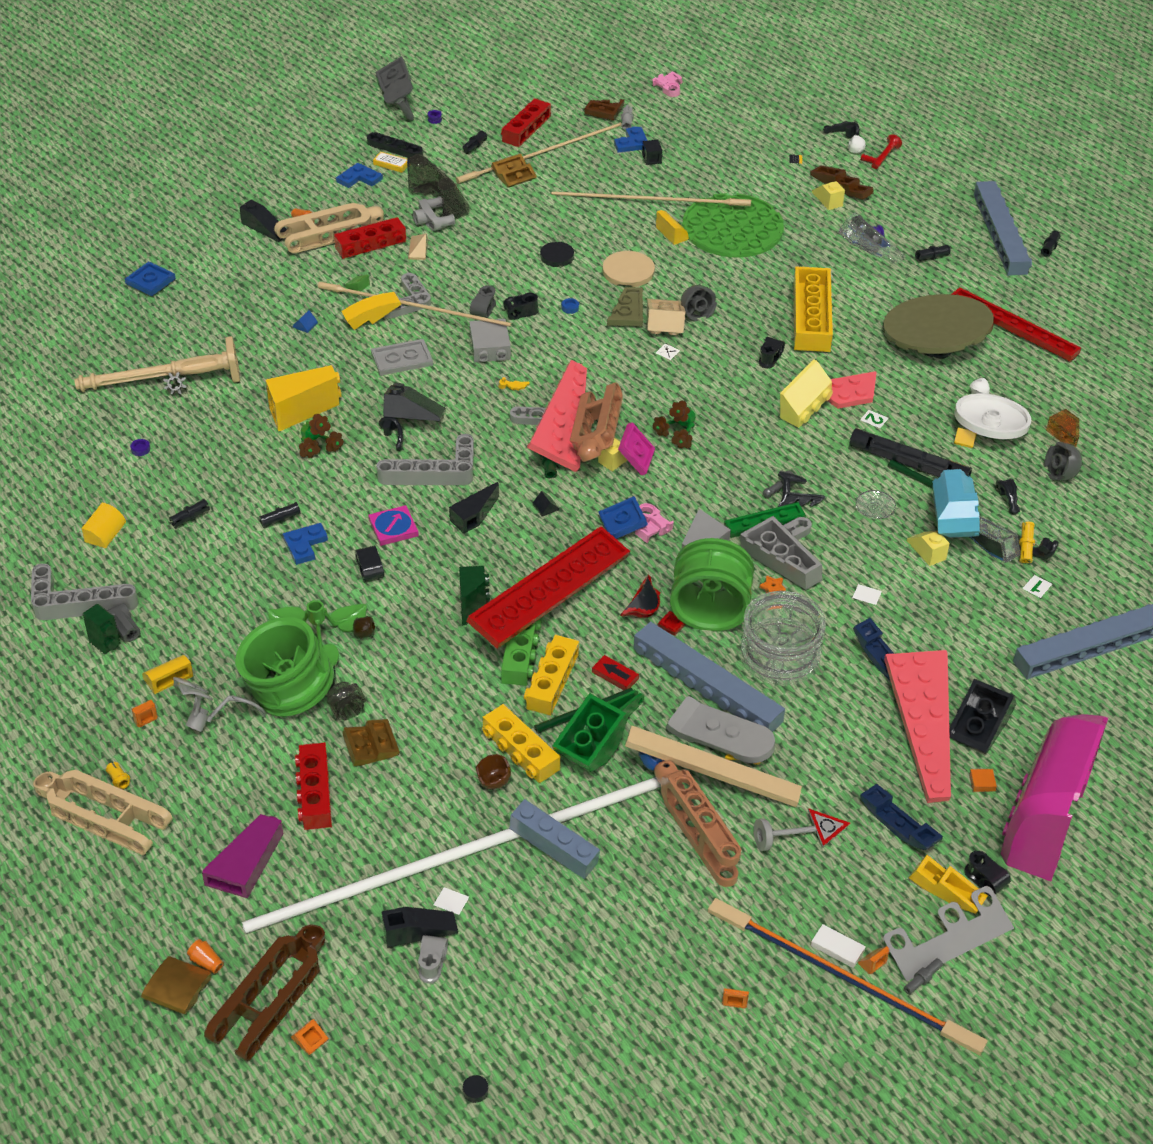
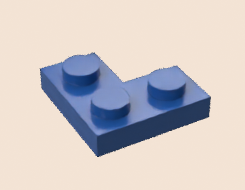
(633, 140)
(359, 173)
(300, 542)

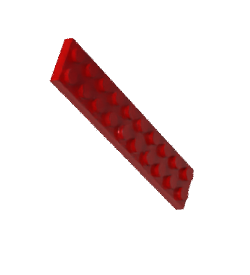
(547, 587)

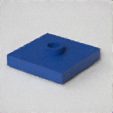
(150, 278)
(623, 517)

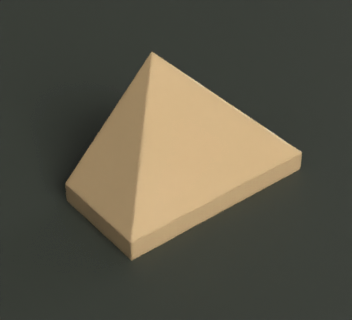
(418, 247)

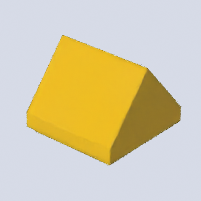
(965, 438)

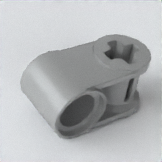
(431, 958)

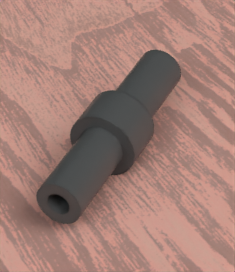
(923, 976)

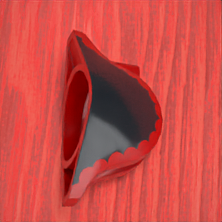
(644, 602)

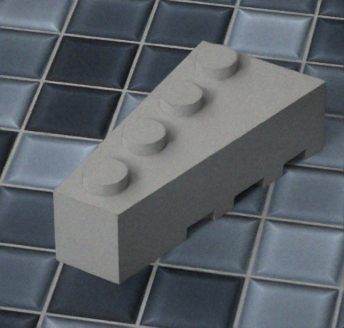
(782, 552)

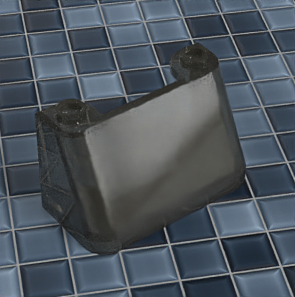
(429, 179)

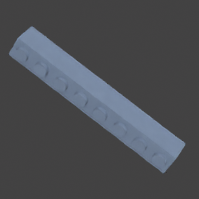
(1002, 228)
(1085, 642)
(707, 677)

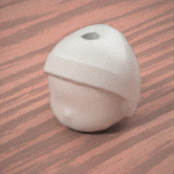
(856, 144)
(980, 386)

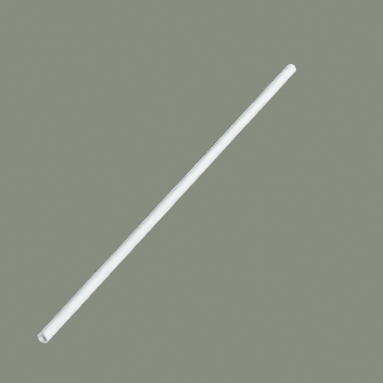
(439, 859)

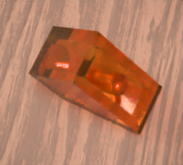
(1064, 427)

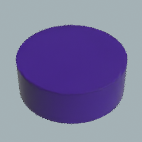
(140, 447)

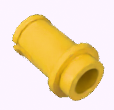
(118, 776)

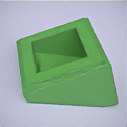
(358, 283)

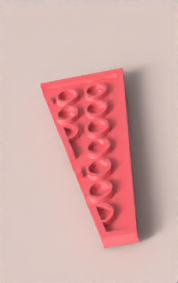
(557, 421)
(923, 702)

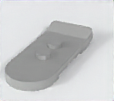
(722, 731)

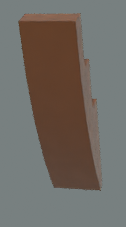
(850, 184)

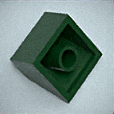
(473, 590)

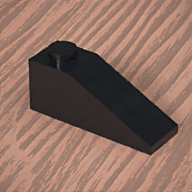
(259, 219)

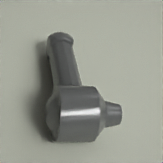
(768, 492)

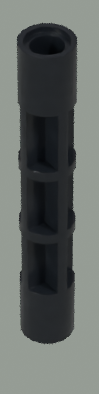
(904, 454)

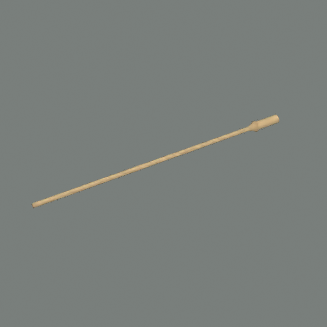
(474, 174)
(734, 202)
(338, 288)

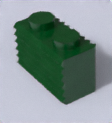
(101, 628)

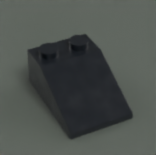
(408, 403)
(982, 716)

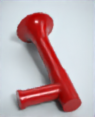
(893, 142)

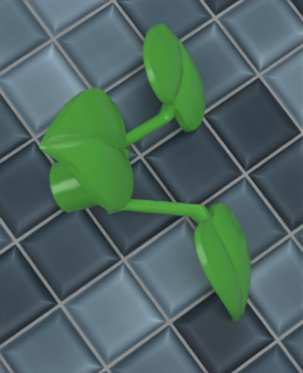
(316, 615)

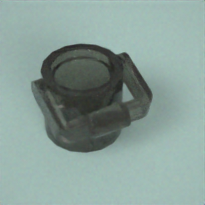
(345, 701)

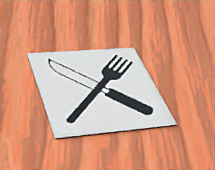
(667, 351)

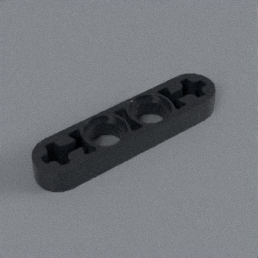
(380, 141)

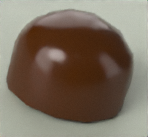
(493, 771)

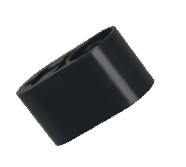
(369, 563)

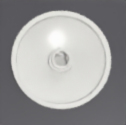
(992, 416)

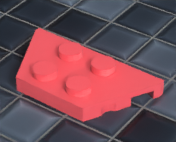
(853, 390)

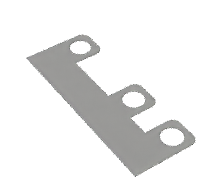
(957, 940)

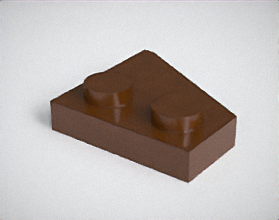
(604, 108)

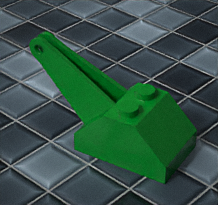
(596, 729)

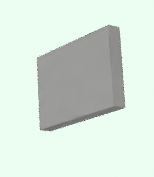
(401, 357)

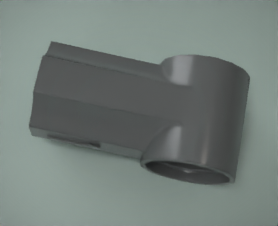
(126, 626)

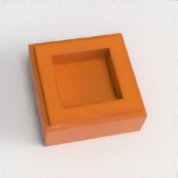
(144, 713)
(982, 780)

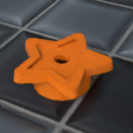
(771, 581)

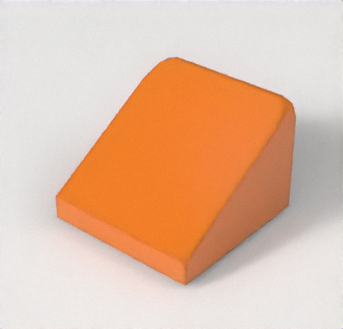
(874, 960)
(735, 998)
(310, 1037)

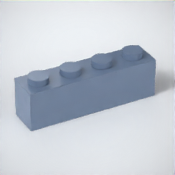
(554, 839)

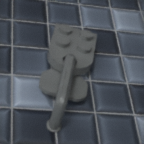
(396, 84)

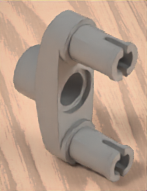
(426, 215)

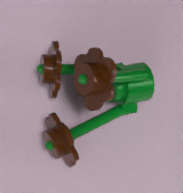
(684, 417)
(314, 429)

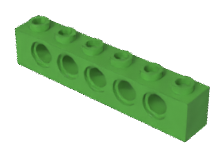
(519, 655)

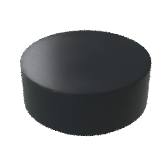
(475, 1088)

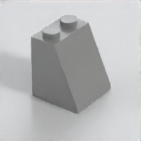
(705, 527)

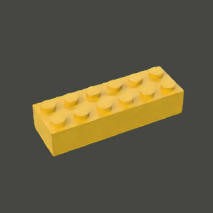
(812, 309)

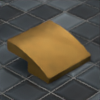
(513, 170)
(370, 742)
(176, 985)

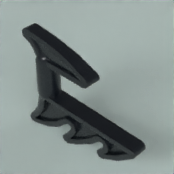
(790, 497)

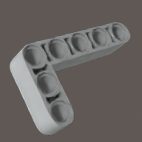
(431, 470)
(72, 603)

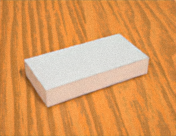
(838, 946)

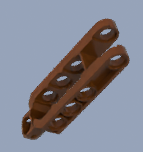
(301, 947)

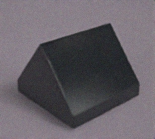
(544, 504)

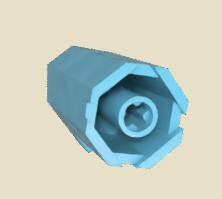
(956, 504)

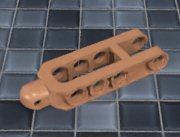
(607, 410)
(713, 836)

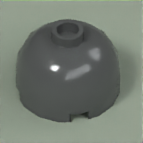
(698, 299)
(1065, 459)

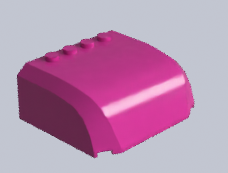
(1054, 781)

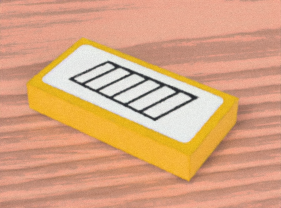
(390, 162)

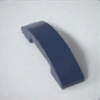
(870, 639)
(897, 821)

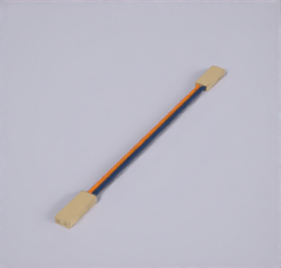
(949, 1030)

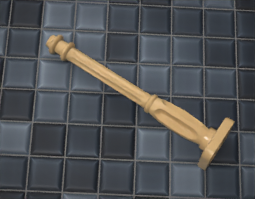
(193, 365)

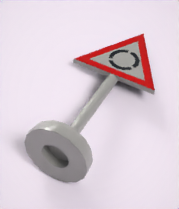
(824, 825)

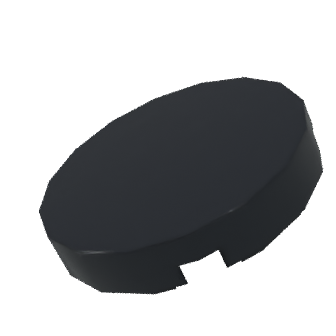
(557, 254)

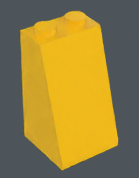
(302, 395)

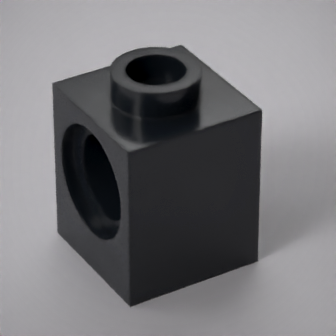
(652, 152)

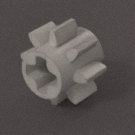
(180, 380)

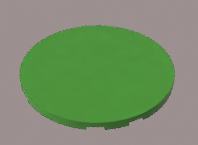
(733, 229)

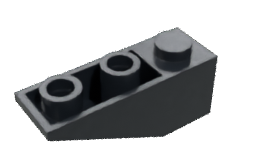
(472, 510)
(410, 924)

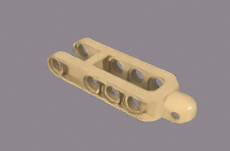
(310, 234)
(116, 831)

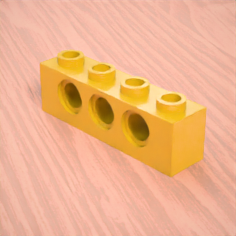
(552, 675)
(521, 743)

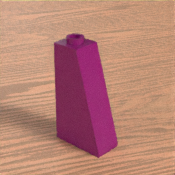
(245, 858)

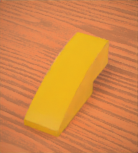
(371, 309)
(946, 884)

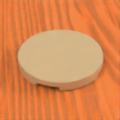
(628, 268)

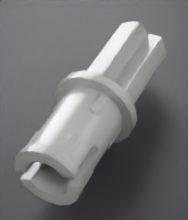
(627, 117)

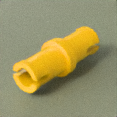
(1027, 542)

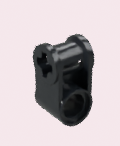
(523, 305)
(771, 351)
(986, 873)

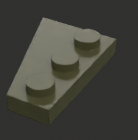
(628, 309)

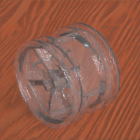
(780, 659)

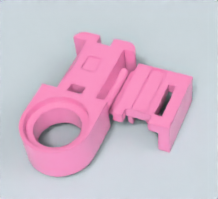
(669, 82)
(655, 522)

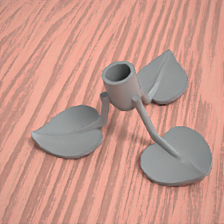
(199, 715)

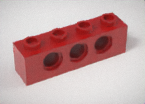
(526, 122)
(370, 237)
(314, 786)

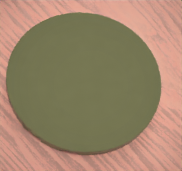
(938, 323)

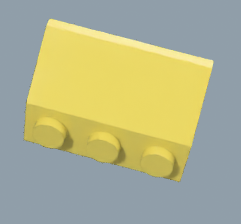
(805, 395)

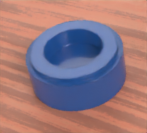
(570, 305)

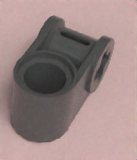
(483, 302)

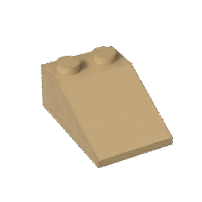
(665, 316)

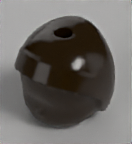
(363, 627)

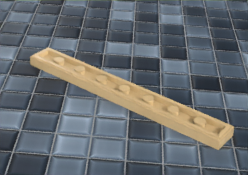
(713, 766)

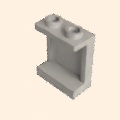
(490, 341)

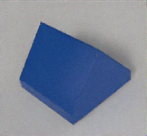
(306, 322)

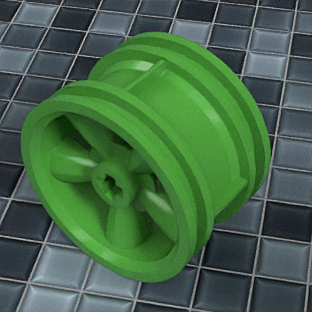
(716, 565)
(298, 681)

